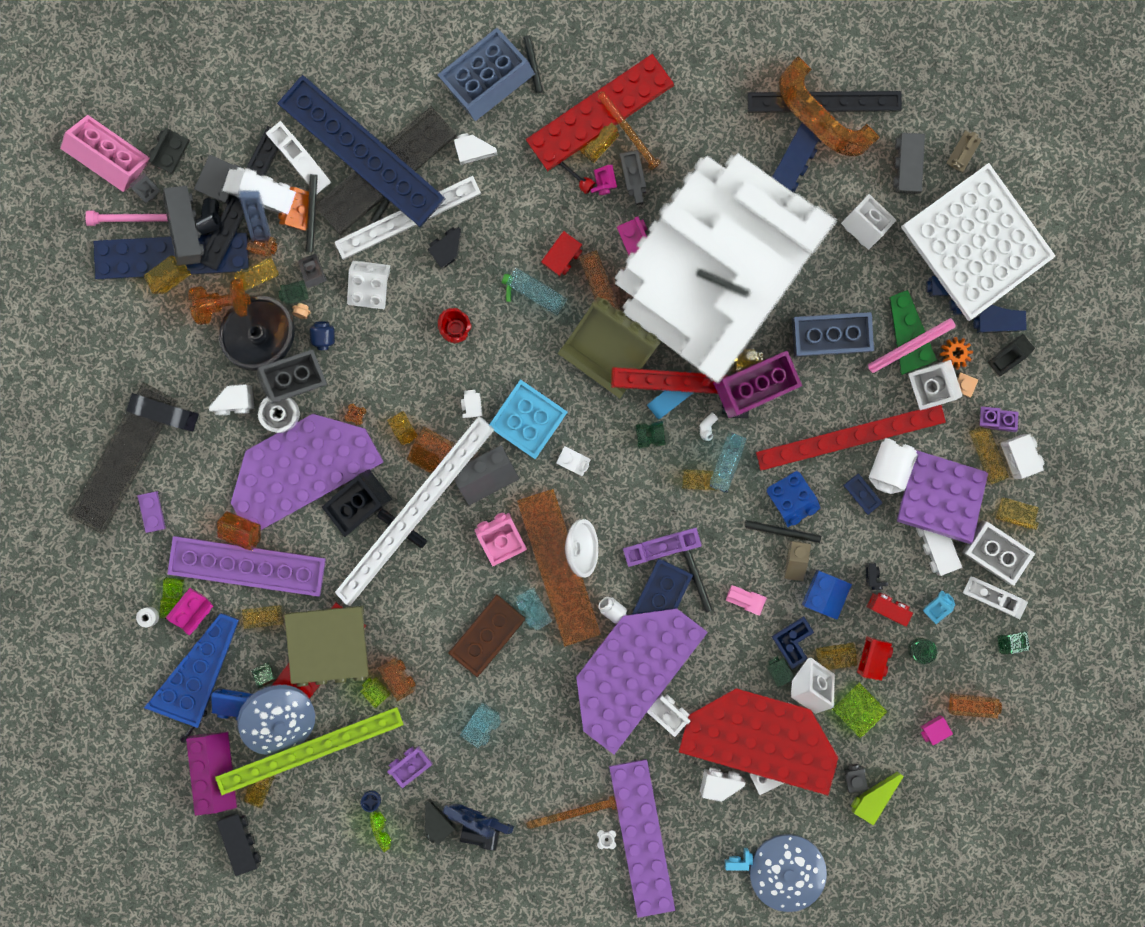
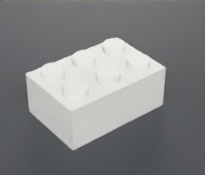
(274, 195)
(998, 553)

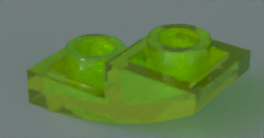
(171, 595)
(377, 824)

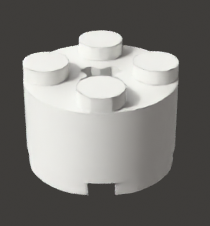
(276, 424)

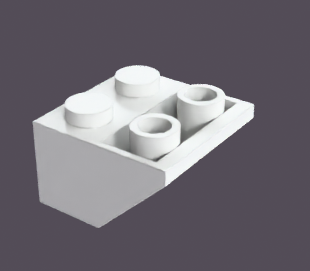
(234, 398)
(720, 785)

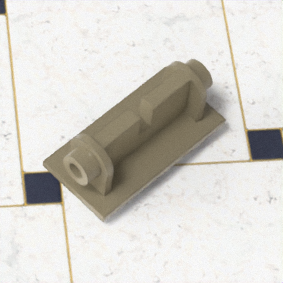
(964, 151)

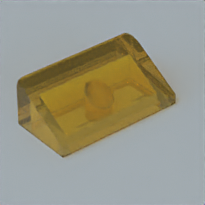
(837, 656)

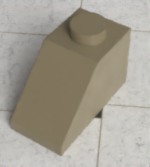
(797, 560)

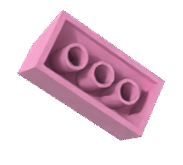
(104, 152)

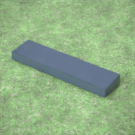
(255, 215)

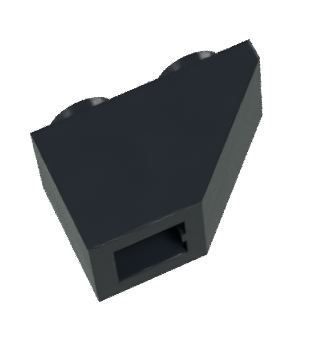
(447, 249)

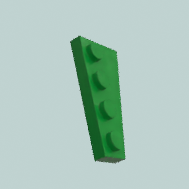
(907, 327)

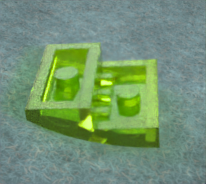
(859, 710)

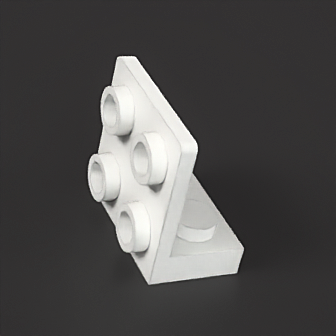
(367, 284)

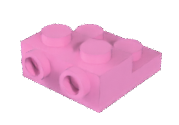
(500, 538)

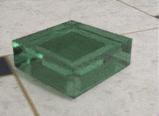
(263, 675)

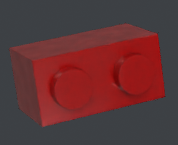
(562, 254)

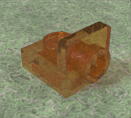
(260, 249)

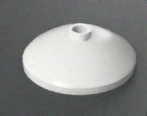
(582, 548)

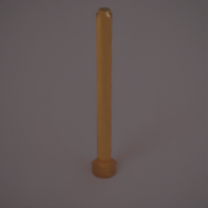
(653, 163)
(573, 813)

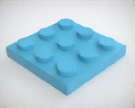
(528, 419)

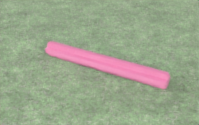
(911, 345)

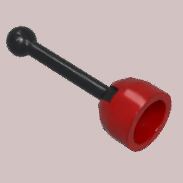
(585, 183)

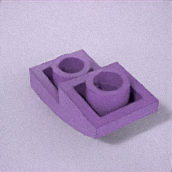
(999, 420)

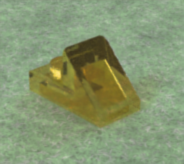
(258, 791)

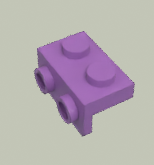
(410, 766)

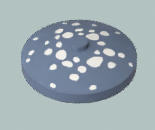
(276, 719)
(788, 873)

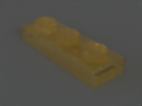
(988, 454)

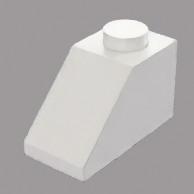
(472, 149)

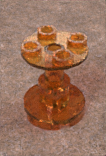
(206, 304)

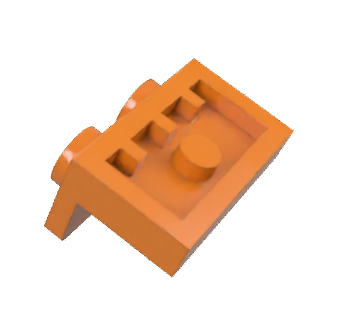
(298, 212)

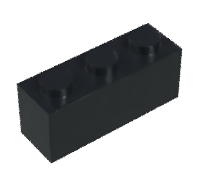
(239, 843)

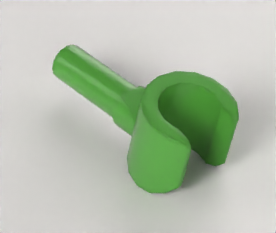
(508, 289)

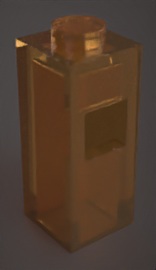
(974, 706)

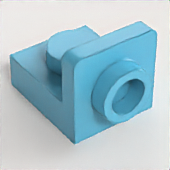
(939, 607)
(736, 863)

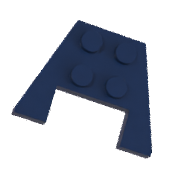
(475, 821)

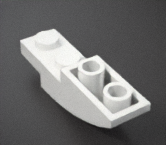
(297, 155)

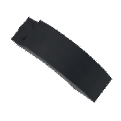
(162, 412)

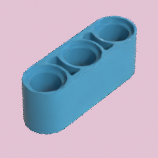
(666, 402)

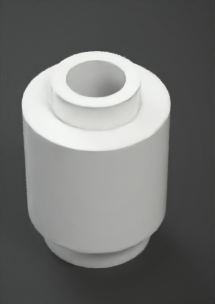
(612, 609)
(153, 617)

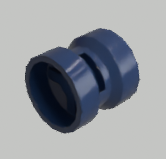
(368, 803)

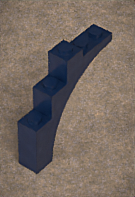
(990, 320)

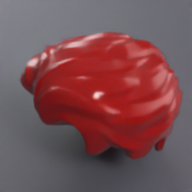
(454, 325)

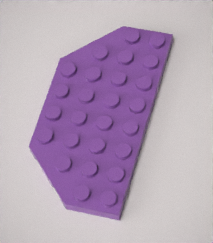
(300, 467)
(633, 671)

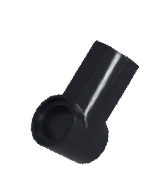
(209, 217)
(471, 837)

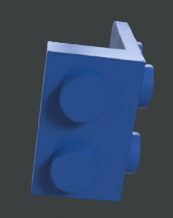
(793, 498)

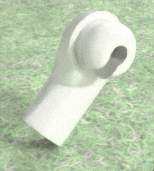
(705, 427)

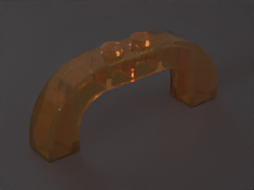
(818, 118)

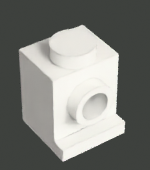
(471, 404)

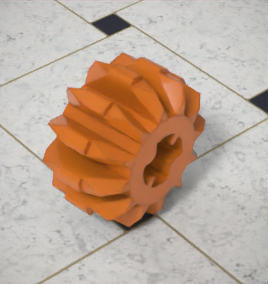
(952, 346)

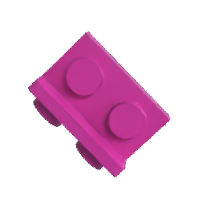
(632, 233)
(190, 611)

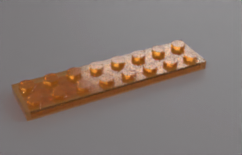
(563, 586)

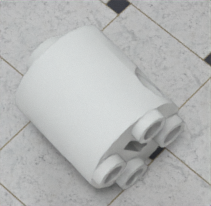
(892, 467)

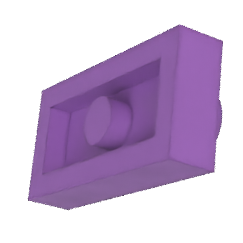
(151, 512)

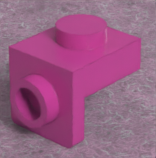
(605, 180)

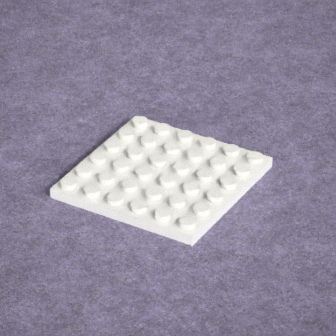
(978, 241)

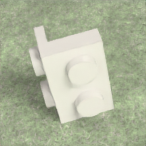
(668, 714)

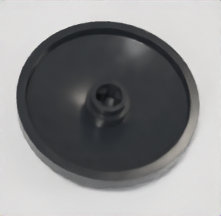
(258, 337)

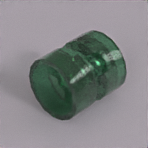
(657, 434)
(922, 650)

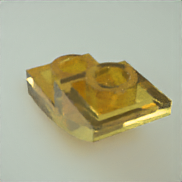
(257, 273)

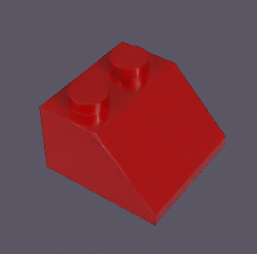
(875, 658)

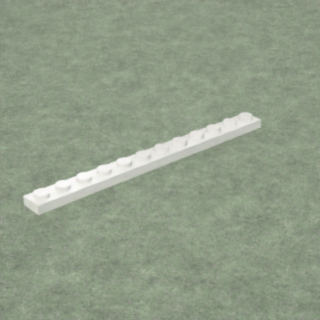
(414, 510)

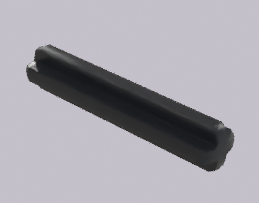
(414, 537)

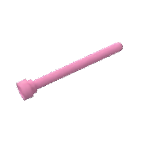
(94, 218)

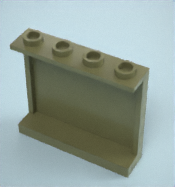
(606, 341)
(326, 645)

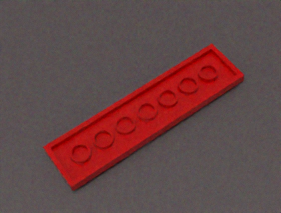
(586, 120)

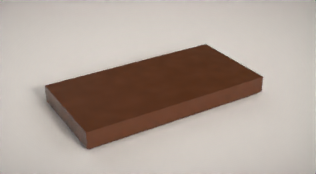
(487, 635)

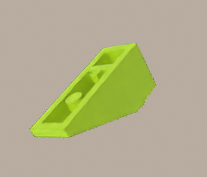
(874, 800)

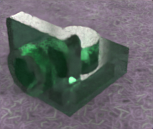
(293, 293)
(1013, 643)

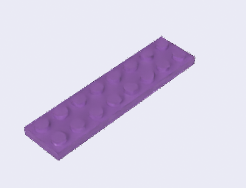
(244, 567)
(642, 838)

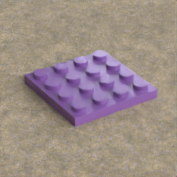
(943, 497)

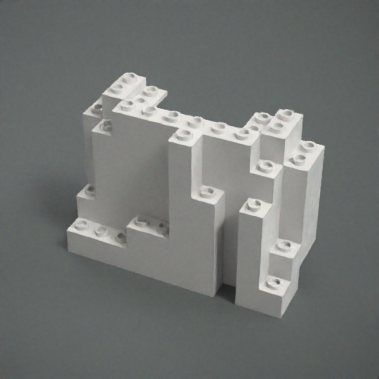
(734, 227)

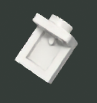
(573, 461)

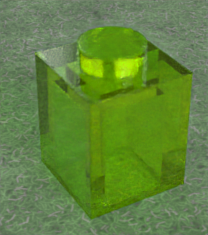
(374, 691)

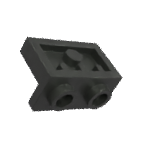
(168, 150)

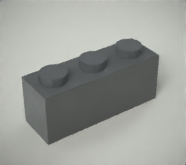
(909, 163)

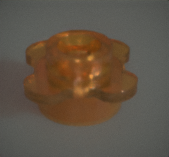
(350, 414)

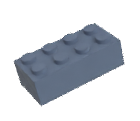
(832, 334)

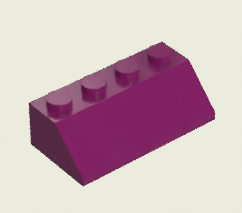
(208, 758)

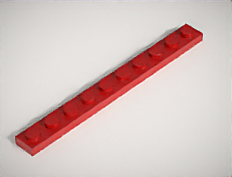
(850, 437)

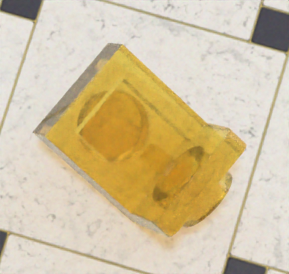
(747, 359)
(402, 428)

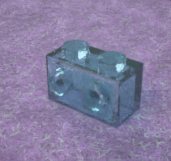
(534, 608)
(480, 725)

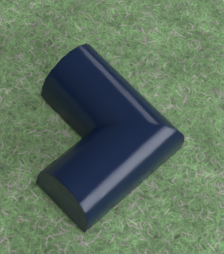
(788, 640)

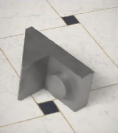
(312, 271)

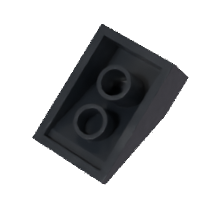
(356, 502)

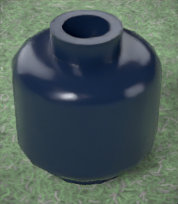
(322, 335)

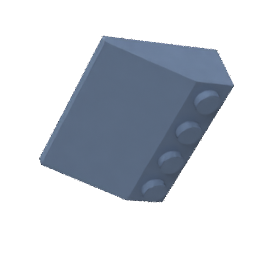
(486, 74)

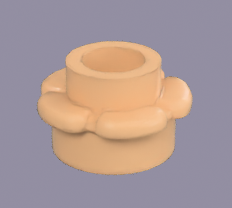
(301, 311)

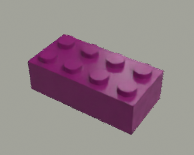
(758, 384)

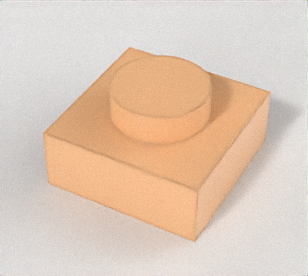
(967, 384)

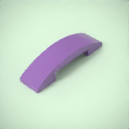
(662, 546)

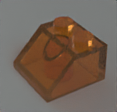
(429, 450)

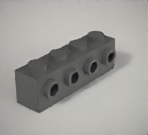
(182, 225)

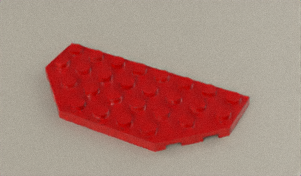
(762, 739)

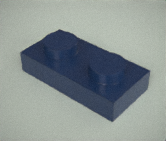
(862, 494)

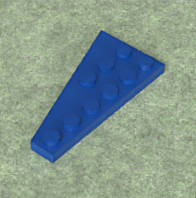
(192, 682)

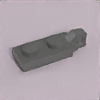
(633, 175)

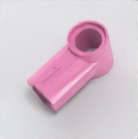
(749, 601)

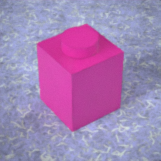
(935, 730)

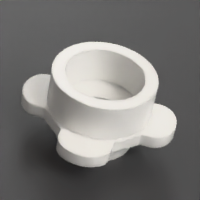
(606, 844)

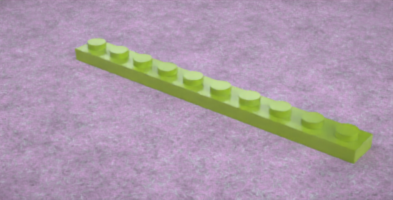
(309, 751)

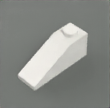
(995, 597)

